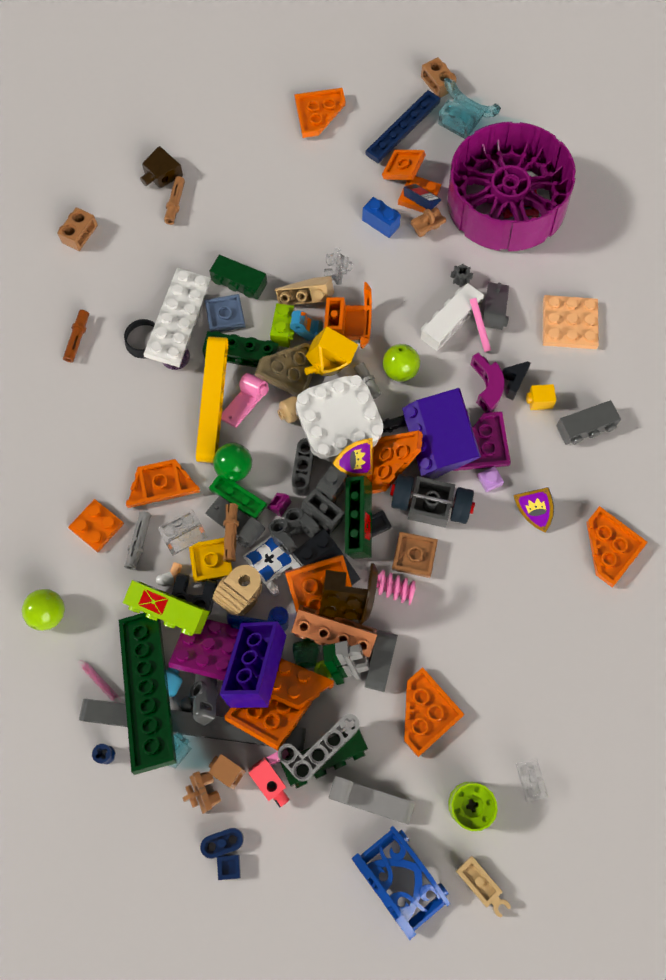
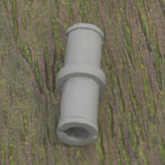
(369, 379)

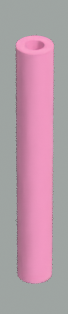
(480, 325)

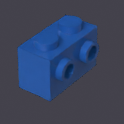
(381, 217)

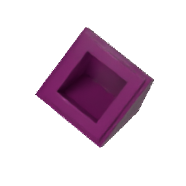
(279, 504)

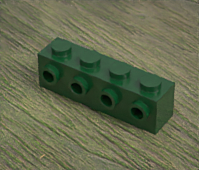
(244, 350)

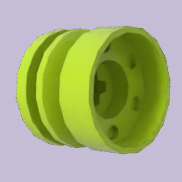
(484, 810)

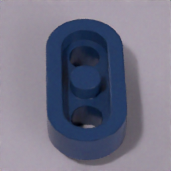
(222, 843)

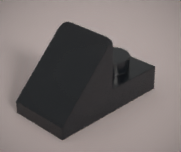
(515, 375)

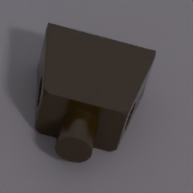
(160, 168)

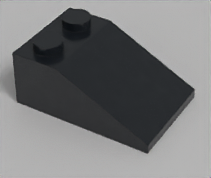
(321, 548)

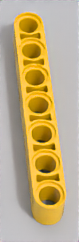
(212, 399)

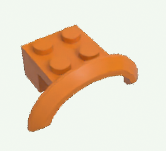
(350, 320)

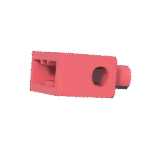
(262, 774)

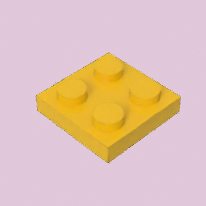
(208, 560)

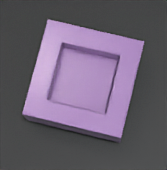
(490, 479)

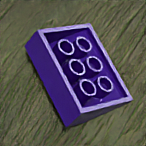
(446, 431)

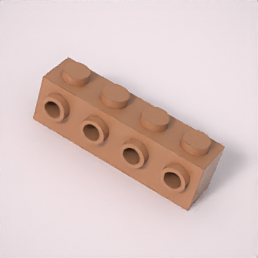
(332, 629)

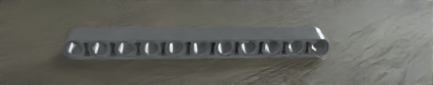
(183, 722)

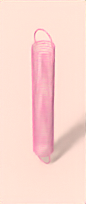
(98, 681)

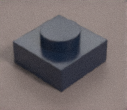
(228, 867)

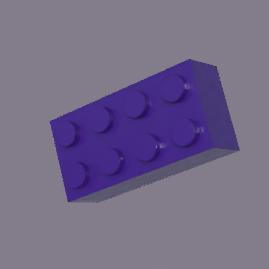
(253, 665)

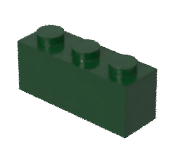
(238, 277)

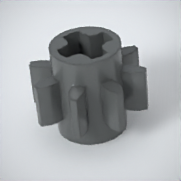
(461, 275)

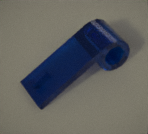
(276, 614)

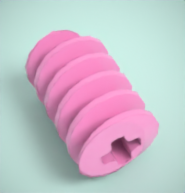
(395, 587)

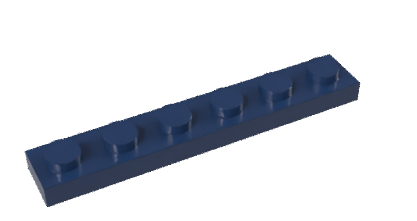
(402, 126)

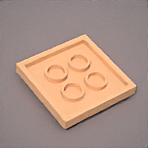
(570, 322)

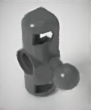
(201, 694)

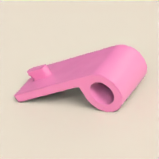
(251, 392)

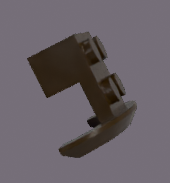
(346, 601)

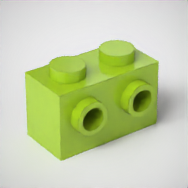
(280, 330)

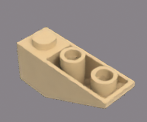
(306, 291)

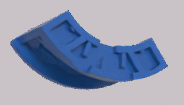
(371, 872)

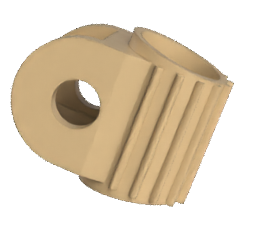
(237, 598)

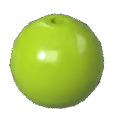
(401, 362)
(43, 609)

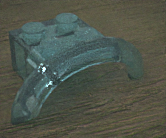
(463, 113)

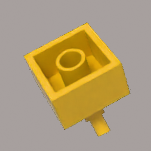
(329, 353)

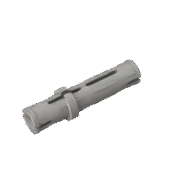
(135, 548)

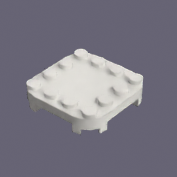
(338, 415)

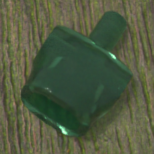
(306, 653)

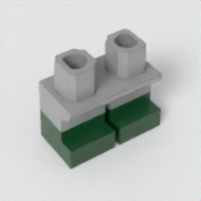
(344, 661)

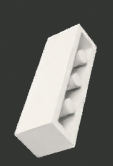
(451, 317)

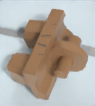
(427, 221)
(205, 800)

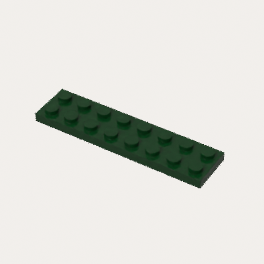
(146, 694)

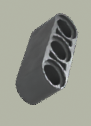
(300, 475)
(381, 661)

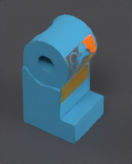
(305, 326)

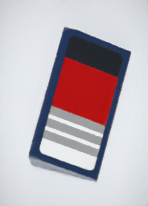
(421, 196)

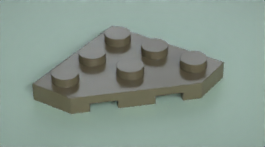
(286, 369)

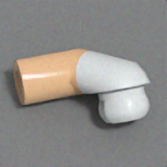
(169, 577)

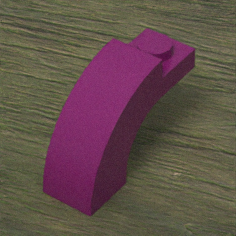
(494, 382)

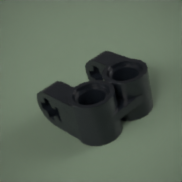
(180, 589)

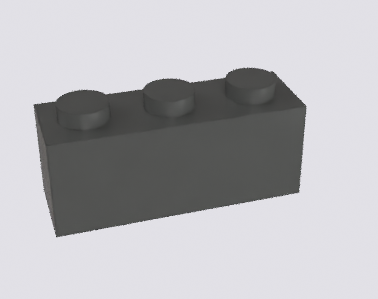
(588, 423)

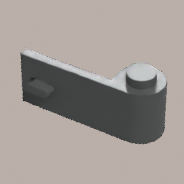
(496, 306)
(248, 529)

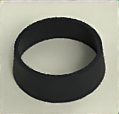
(139, 353)

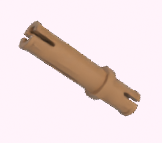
(173, 204)
(230, 533)

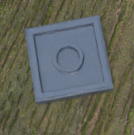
(225, 313)

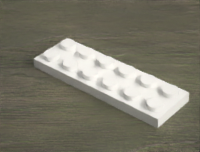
(177, 317)

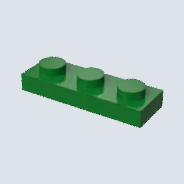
(236, 494)

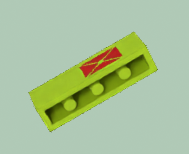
(165, 607)

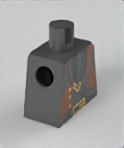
(332, 483)

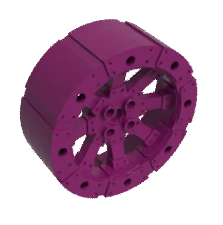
(510, 186)

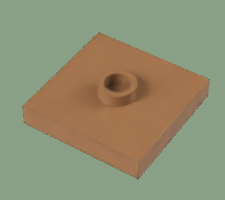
(414, 554)

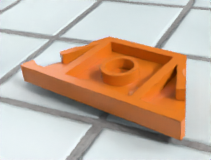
(160, 483)
(298, 685)

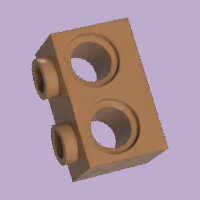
(434, 74)
(77, 229)
(226, 771)

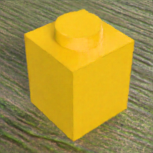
(541, 397)

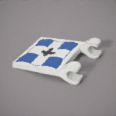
(270, 563)

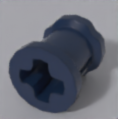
(110, 755)

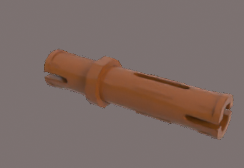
(78, 329)

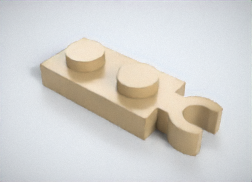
(481, 885)

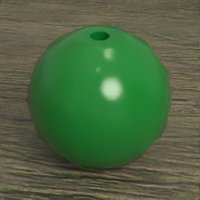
(232, 462)

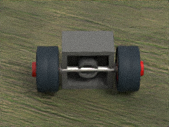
(432, 500)

